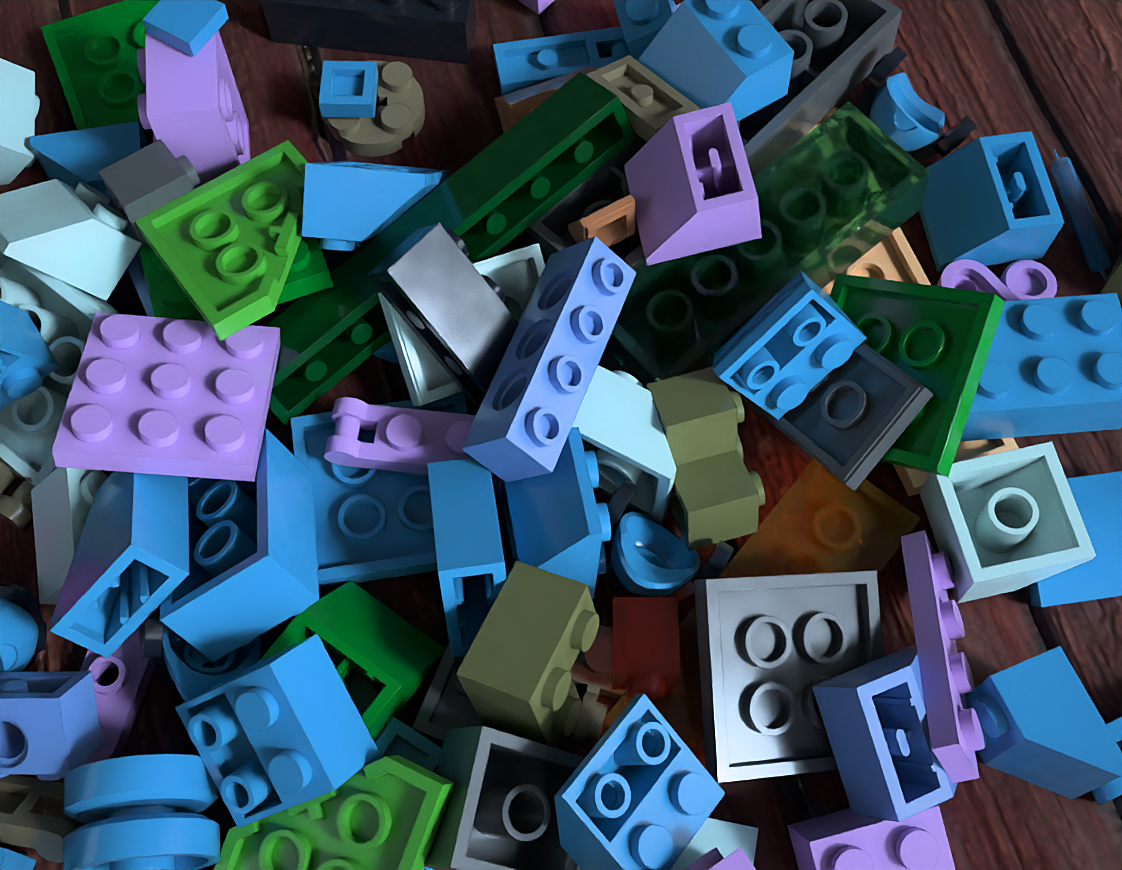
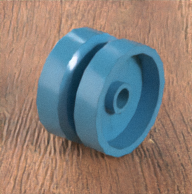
(141, 814)

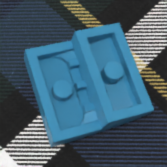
(1101, 511)

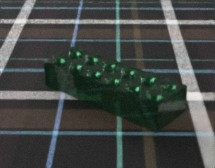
(818, 216)

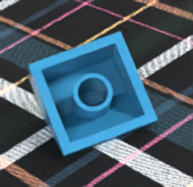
(721, 55)
(1045, 727)

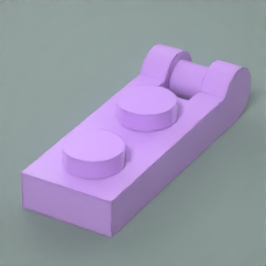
(402, 440)

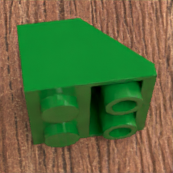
(372, 649)

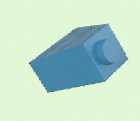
(466, 546)
(125, 559)

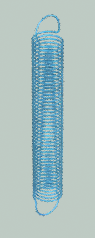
(1089, 214)

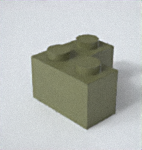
(711, 488)
(525, 653)

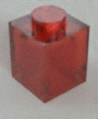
(644, 645)

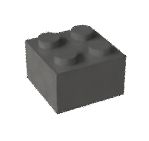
(500, 803)

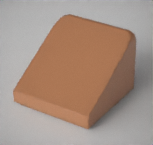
(609, 223)

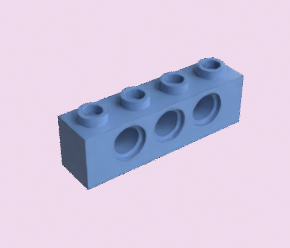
(550, 362)
(47, 722)

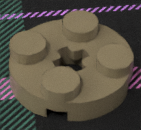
(392, 123)

